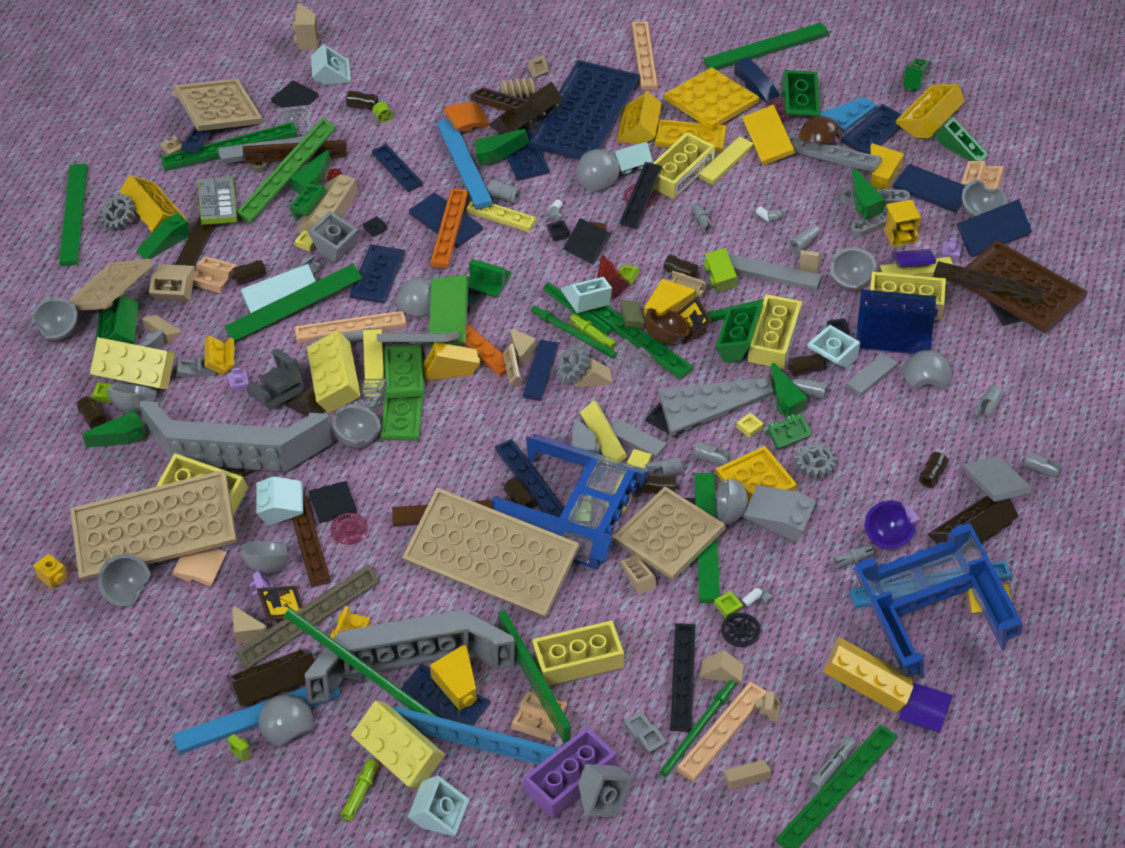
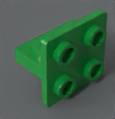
(487, 277)

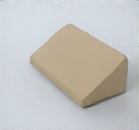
(156, 323)
(512, 366)
(747, 774)

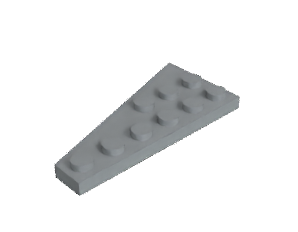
(706, 402)

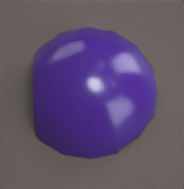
(889, 525)

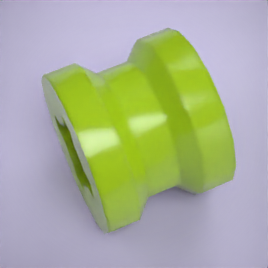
(382, 112)

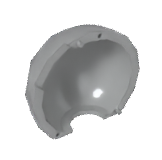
(597, 170)
(979, 199)
(852, 268)
(415, 296)
(55, 318)
(928, 368)
(128, 396)
(355, 426)
(730, 501)
(265, 556)
(122, 579)
(285, 719)

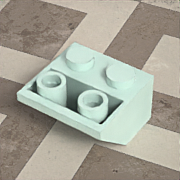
(588, 294)

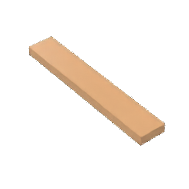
(644, 55)
(384, 321)
(721, 732)

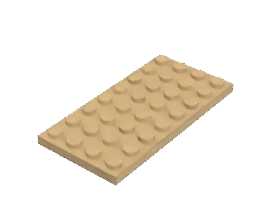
(154, 523)
(491, 552)

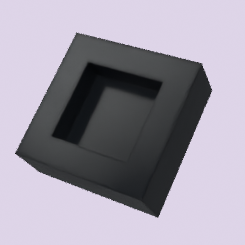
(375, 226)
(558, 230)
(840, 324)

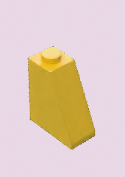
(889, 168)
(669, 297)
(449, 362)
(455, 677)

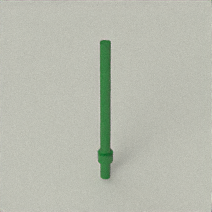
(547, 317)
(719, 699)

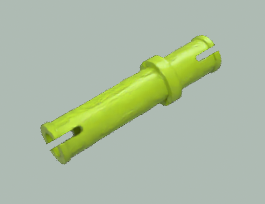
(588, 329)
(362, 784)

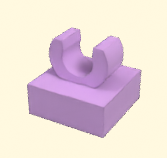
(951, 249)
(238, 380)
(260, 581)

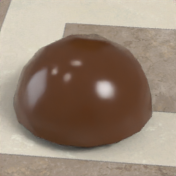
(820, 130)
(667, 328)

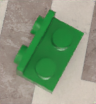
(306, 200)
(788, 432)

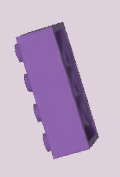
(556, 779)

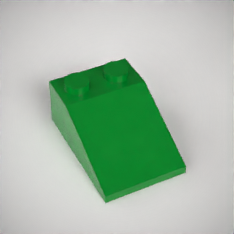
(800, 93)

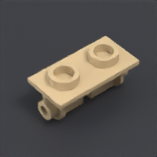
(691, 282)

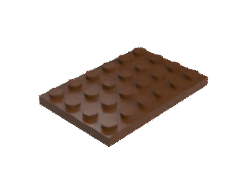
(1005, 262)

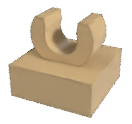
(537, 66)
(171, 146)
(769, 706)

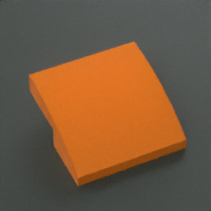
(466, 116)

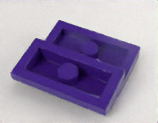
(913, 257)
(926, 708)

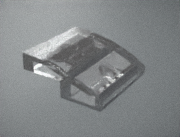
(299, 115)
(629, 361)
(371, 393)

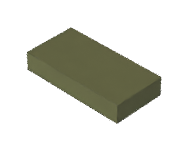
(632, 314)

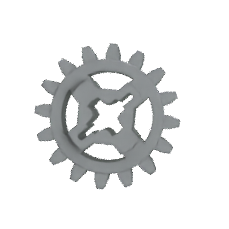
(118, 212)
(573, 363)
(815, 460)

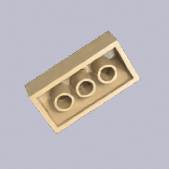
(337, 199)

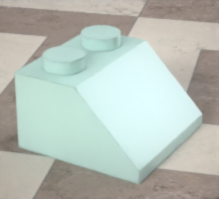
(329, 66)
(633, 157)
(836, 346)
(279, 499)
(438, 806)

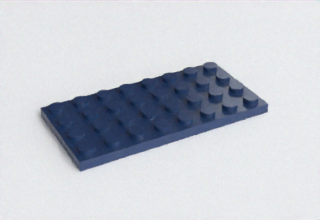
(587, 112)

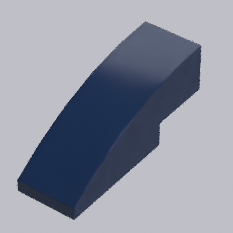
(755, 79)

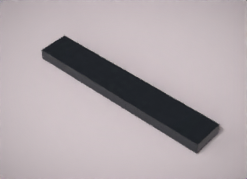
(683, 677)

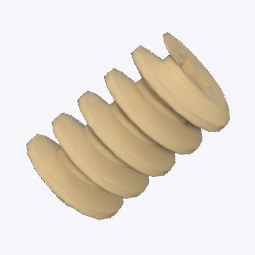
(518, 88)

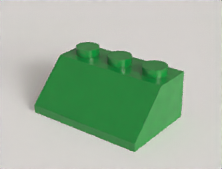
(118, 321)
(738, 331)

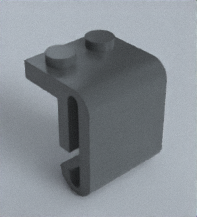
(279, 383)

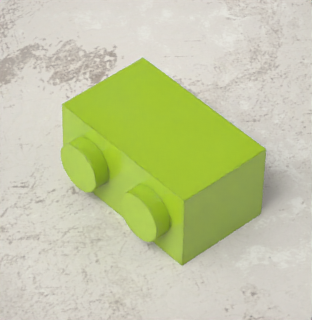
(720, 269)

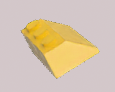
(640, 120)

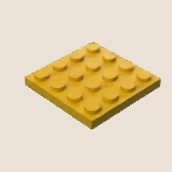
(711, 98)

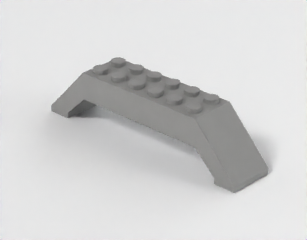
(238, 444)
(409, 644)

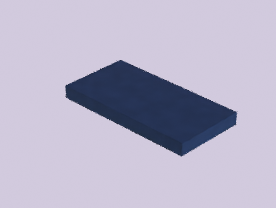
(874, 129)
(527, 161)
(930, 188)
(431, 212)
(998, 224)
(377, 273)
(429, 694)

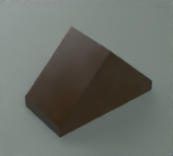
(305, 403)

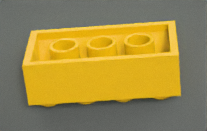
(931, 110)
(149, 200)
(868, 675)

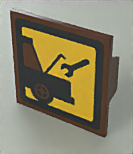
(697, 318)
(278, 600)

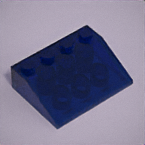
(895, 321)

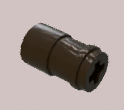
(361, 100)
(678, 265)
(248, 272)
(805, 364)
(92, 414)
(933, 469)
(655, 484)
(518, 493)

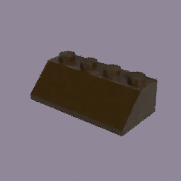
(541, 101)
(984, 517)
(271, 677)

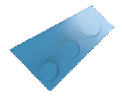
(850, 113)

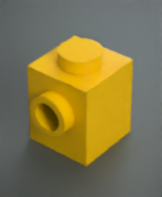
(50, 571)

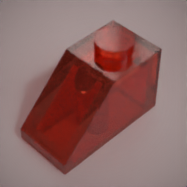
(613, 276)

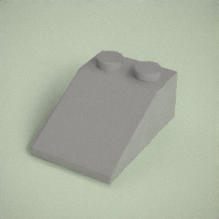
(780, 510)

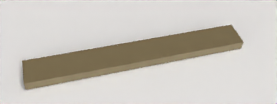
(313, 612)

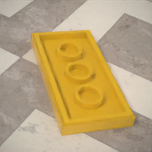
(670, 131)
(768, 135)

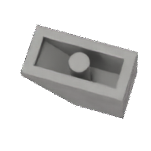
(584, 438)

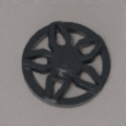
(740, 630)

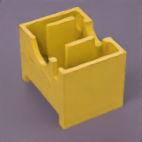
(902, 223)

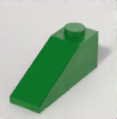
(915, 74)
(958, 140)
(497, 147)
(312, 173)
(866, 198)
(166, 235)
(787, 395)
(119, 431)

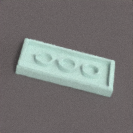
(277, 287)

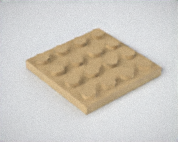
(217, 104)
(110, 284)
(669, 533)

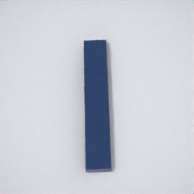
(527, 474)

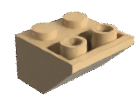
(306, 28)
(172, 282)

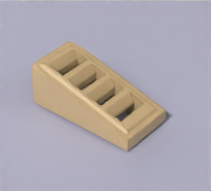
(642, 584)

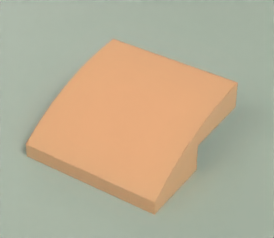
(978, 170)
(212, 274)
(200, 566)
(533, 718)

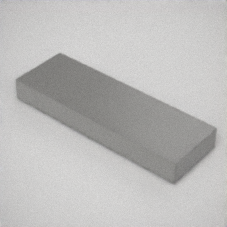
(871, 375)
(638, 439)

